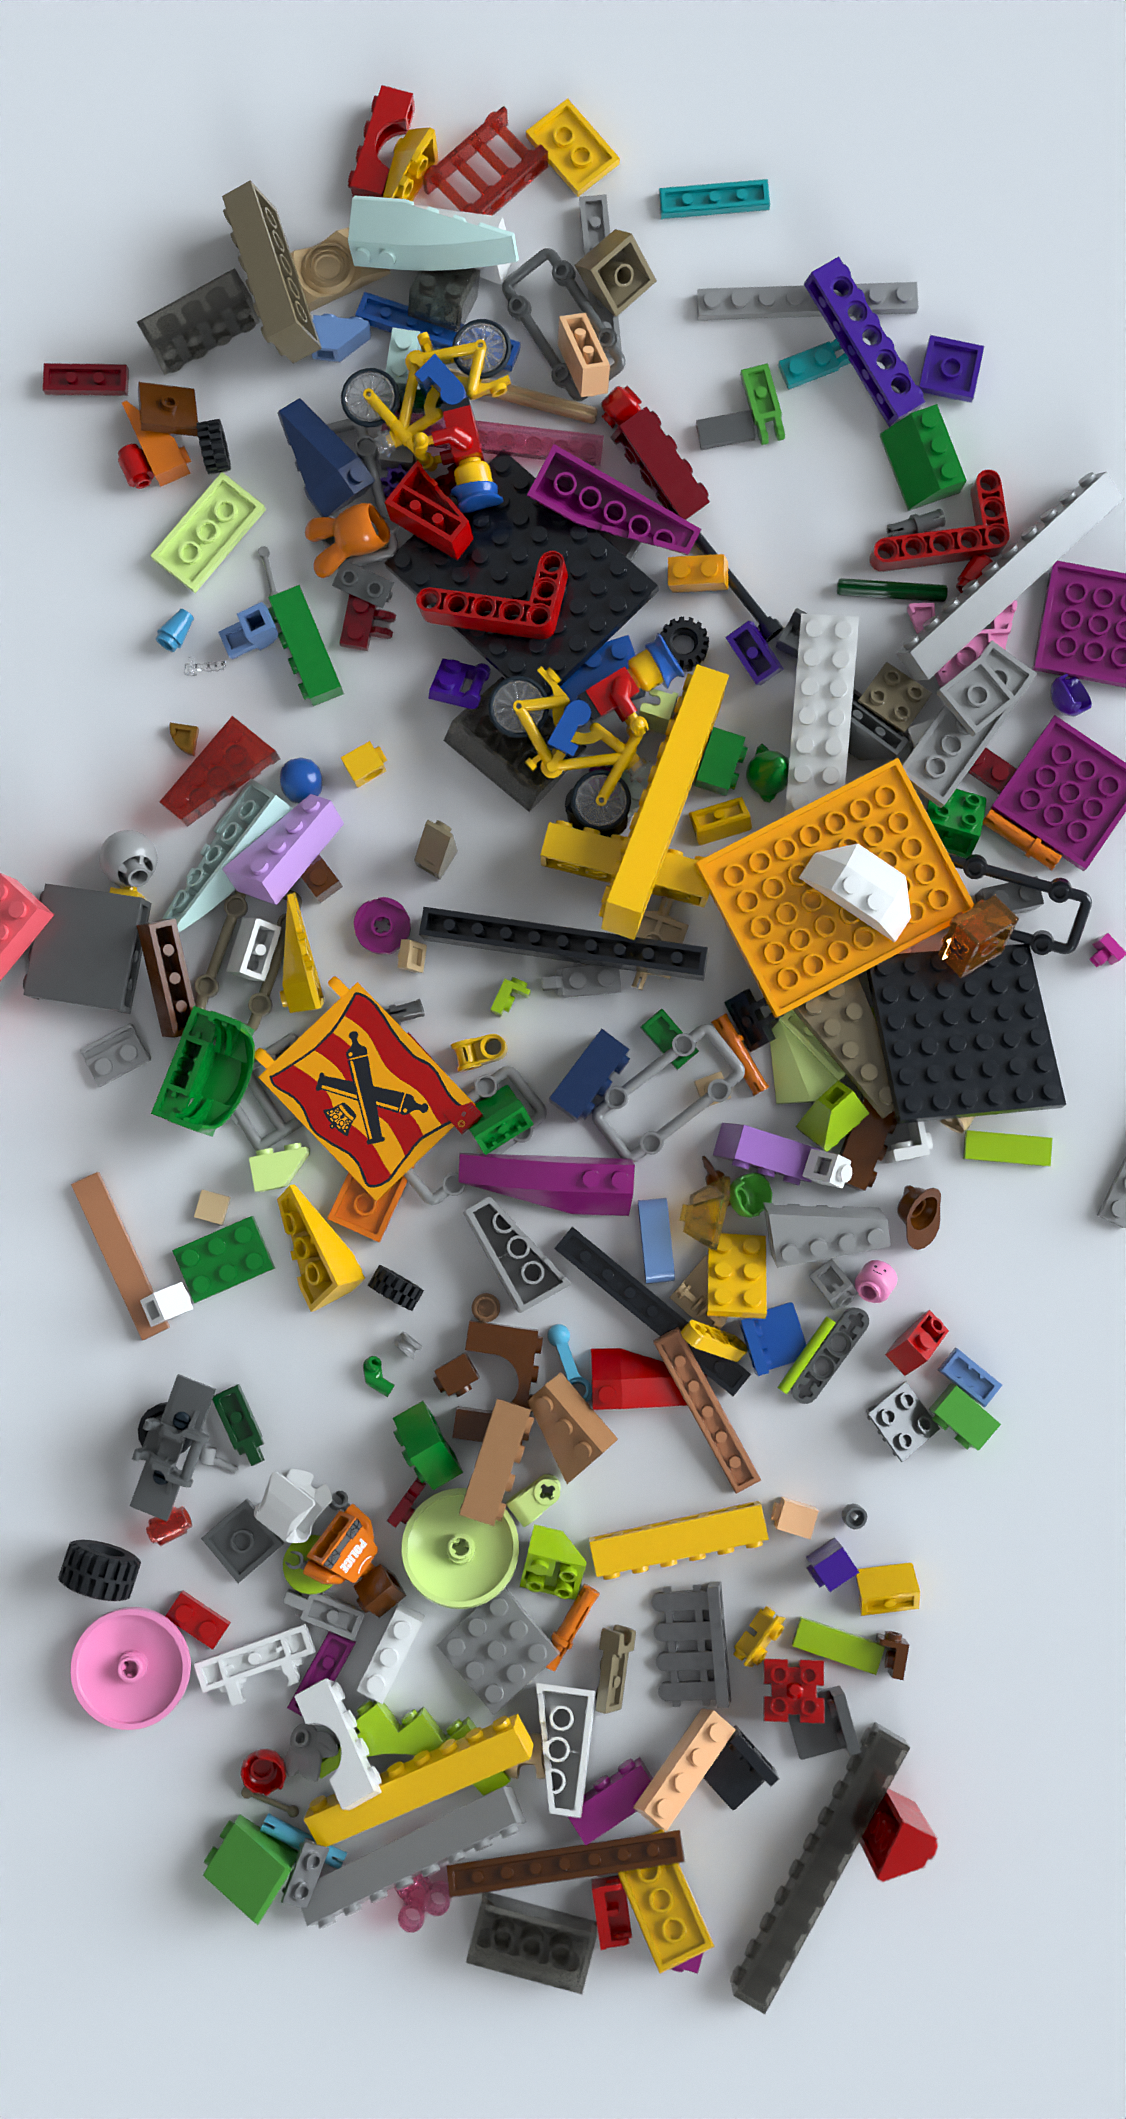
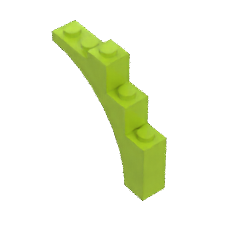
(417, 1733)

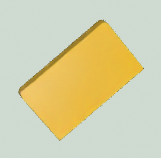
(888, 1589)

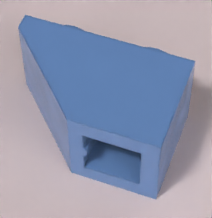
(339, 336)

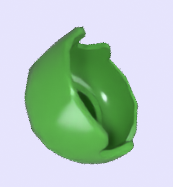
(749, 1193)

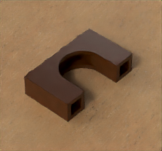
(519, 1348)

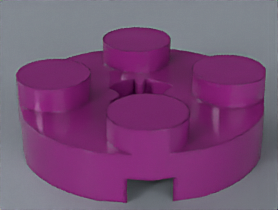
(377, 910)

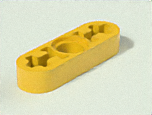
(714, 1341)

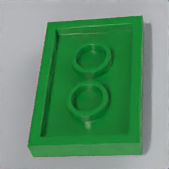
(223, 1259)

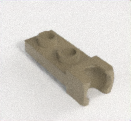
(613, 1667)

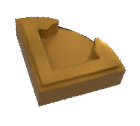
(184, 737)

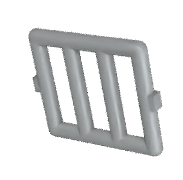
(282, 1129)

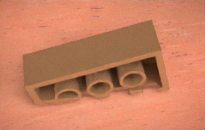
(495, 1462)

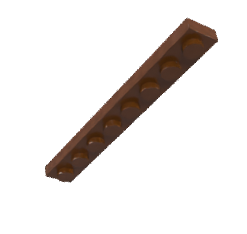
(565, 1863)

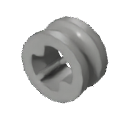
(407, 1345)

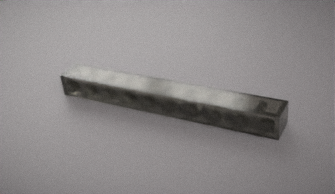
(819, 1867)

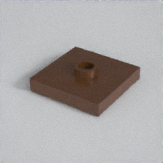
(167, 409)

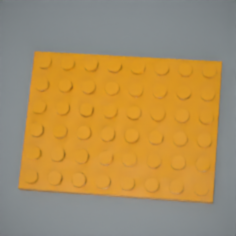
(799, 937)

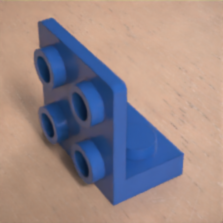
(773, 1340)

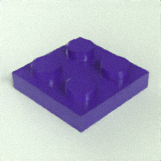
(951, 368)

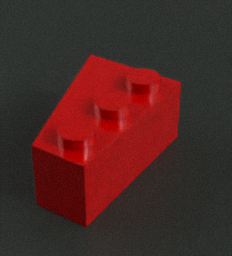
(428, 513)

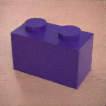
(754, 653)
(831, 1565)

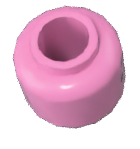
(875, 1281)

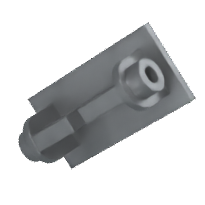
(305, 1873)

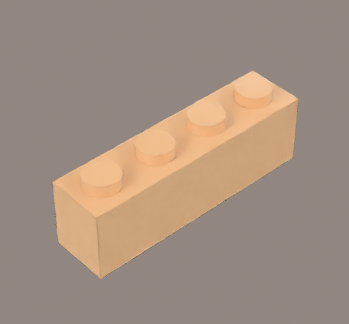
(684, 1769)

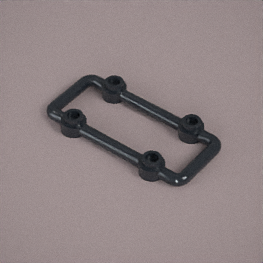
(1058, 890)

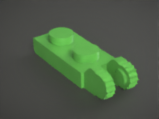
(762, 401)

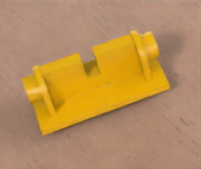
(767, 1629)

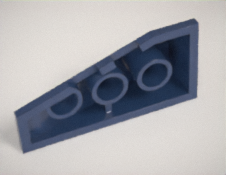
(327, 465)

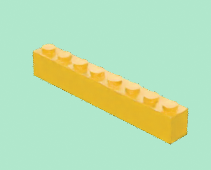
(424, 1779)

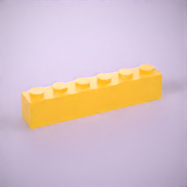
(678, 1539)

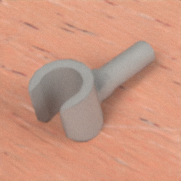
(208, 1457)

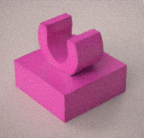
(1107, 950)

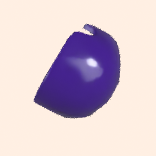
(1070, 696)

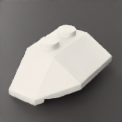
(862, 887)

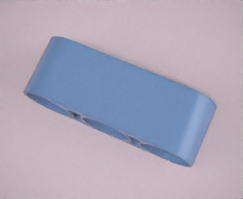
(656, 1240)

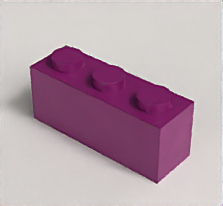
(611, 1800)

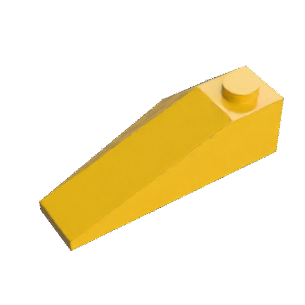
(300, 977)
(323, 1259)

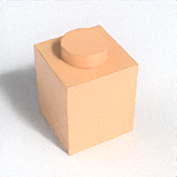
(794, 1517)

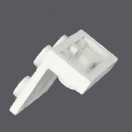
(917, 1147)

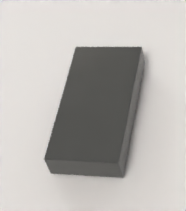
(725, 430)

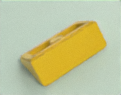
(720, 821)

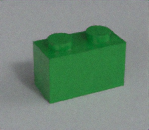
(720, 761)

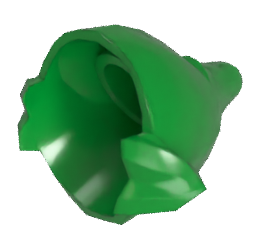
(767, 773)

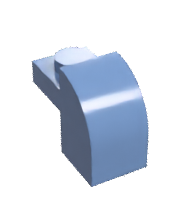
(253, 631)

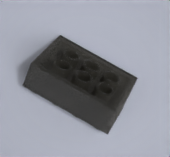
(503, 756)

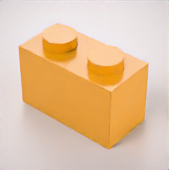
(698, 573)

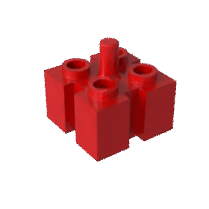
(793, 1691)

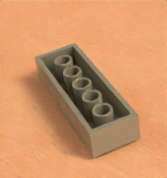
(270, 272)

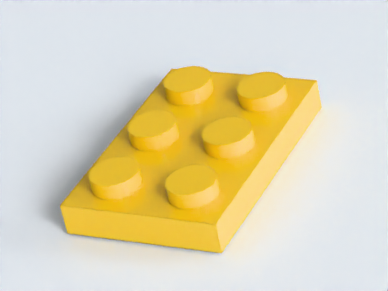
(573, 147)
(737, 1277)

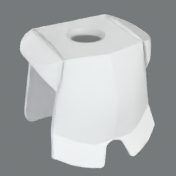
(292, 1505)

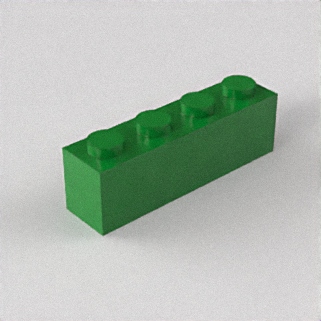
(306, 646)

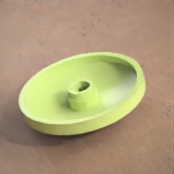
(456, 1557)

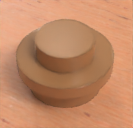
(486, 1307)

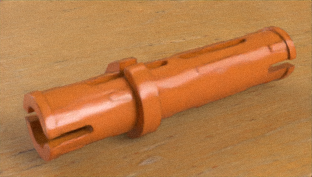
(1021, 839)
(729, 1034)
(572, 1622)

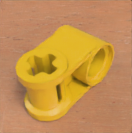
(477, 1052)

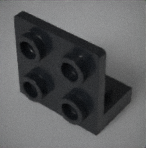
(739, 1770)

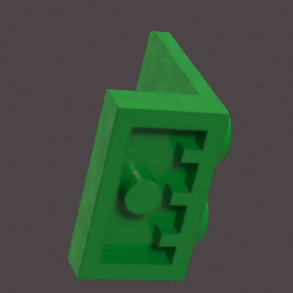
(959, 821)
(501, 1120)

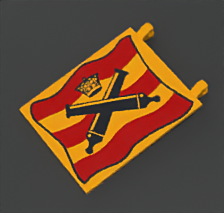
(364, 1089)

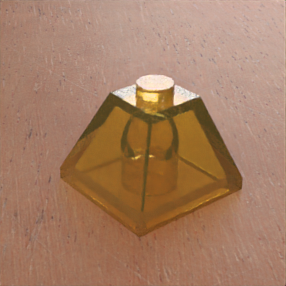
(706, 1212)

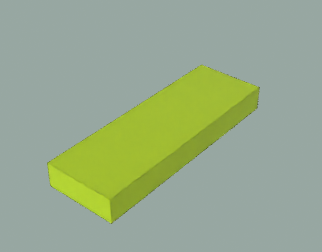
(1007, 1148)
(838, 1645)

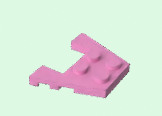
(999, 632)

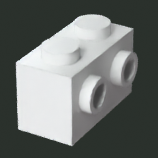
(253, 949)

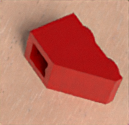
(917, 1343)

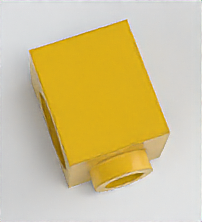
(364, 763)

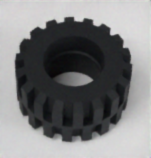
(99, 1570)

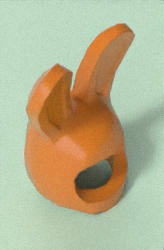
(352, 535)

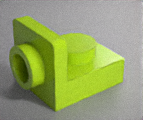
(504, 999)

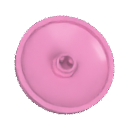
(130, 1668)

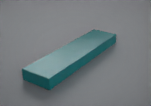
(714, 199)

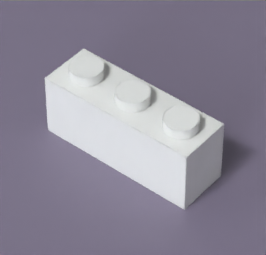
(390, 1653)

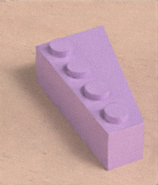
(285, 850)

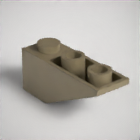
(435, 848)

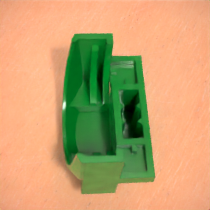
(207, 1072)

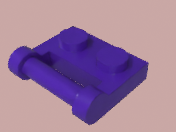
(451, 679)

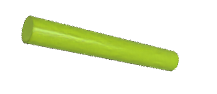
(806, 1355)

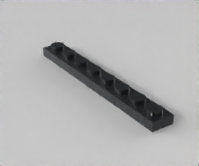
(644, 1304)

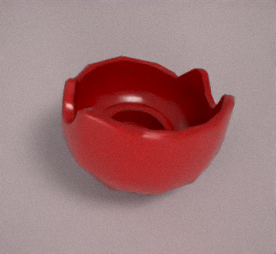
(263, 1771)

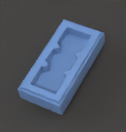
(970, 1377)

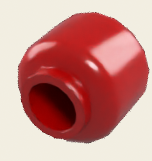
(620, 406)

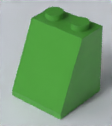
(249, 1867)

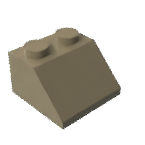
(616, 271)

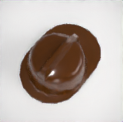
(921, 1215)

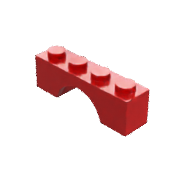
(390, 117)

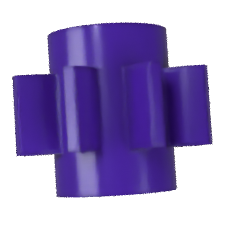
(393, 476)

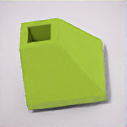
(832, 1116)
(552, 1564)

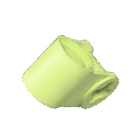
(531, 1502)

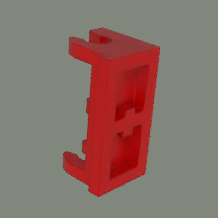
(611, 1912)

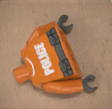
(343, 1548)

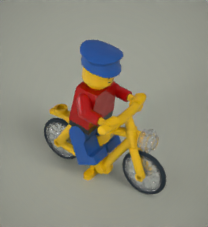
(373, 397)
(601, 796)

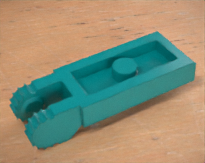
(812, 364)

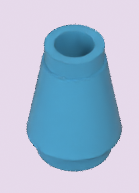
(174, 631)

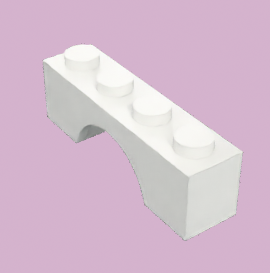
(355, 1778)

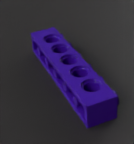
(850, 336)

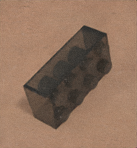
(199, 322)
(532, 1942)

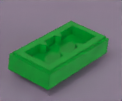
(661, 1032)

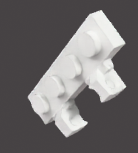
(232, 1667)

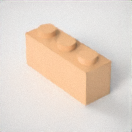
(583, 355)

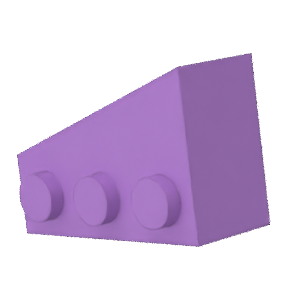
(763, 1151)

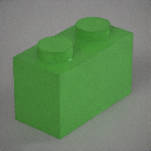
(964, 1417)

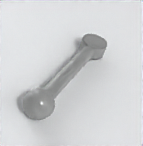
(264, 553)

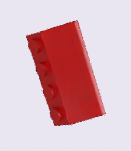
(898, 1838)

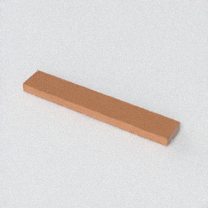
(117, 1250)
(707, 1410)

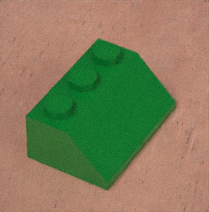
(923, 458)

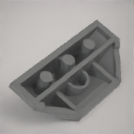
(871, 735)

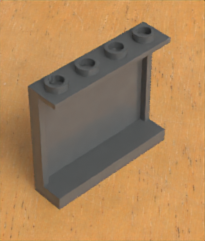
(87, 949)

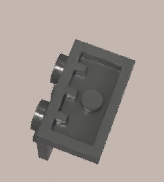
(833, 1735)

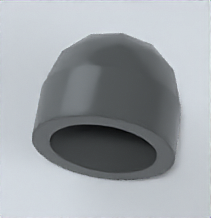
(849, 1521)

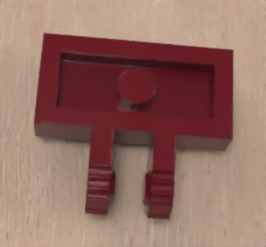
(359, 624)

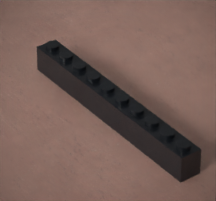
(563, 943)

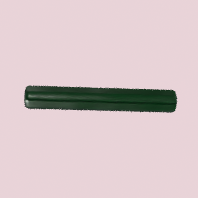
(892, 590)

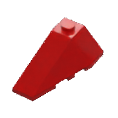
(631, 1381)

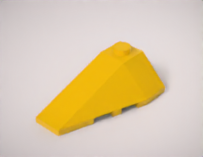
(409, 163)

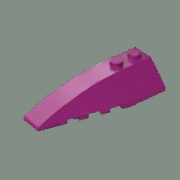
(607, 505)
(555, 1182)

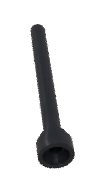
(768, 626)

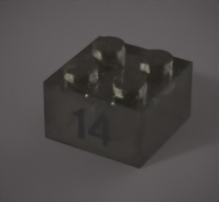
(444, 296)

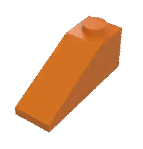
(160, 449)

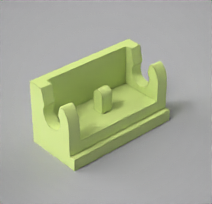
(659, 715)

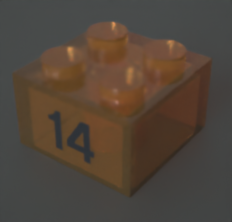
(977, 935)

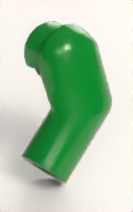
(374, 1378)

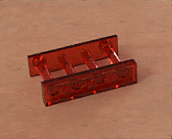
(512, 179)

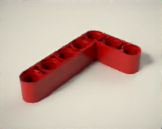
(951, 538)
(502, 608)

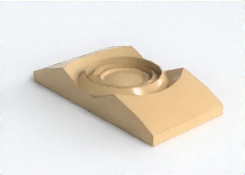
(329, 270)

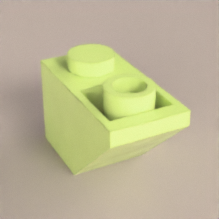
(277, 1169)

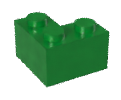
(426, 1446)

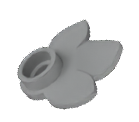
(308, 1756)

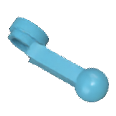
(559, 1337)

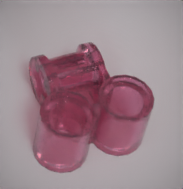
(419, 1897)

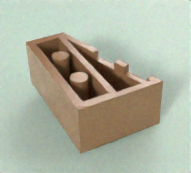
(570, 1426)

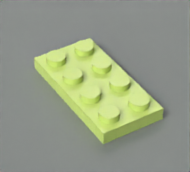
(208, 532)

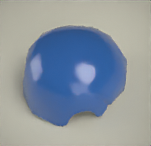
(300, 779)

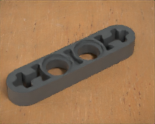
(834, 1358)

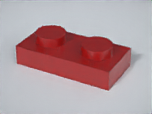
(197, 1619)

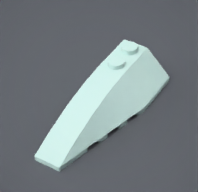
(406, 237)
(243, 823)

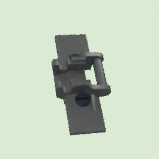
(163, 1444)

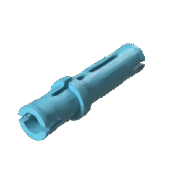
(295, 1836)

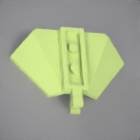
(800, 1062)

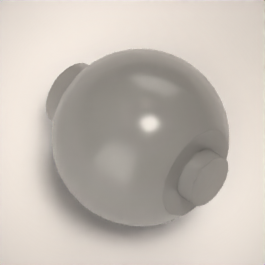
(128, 858)

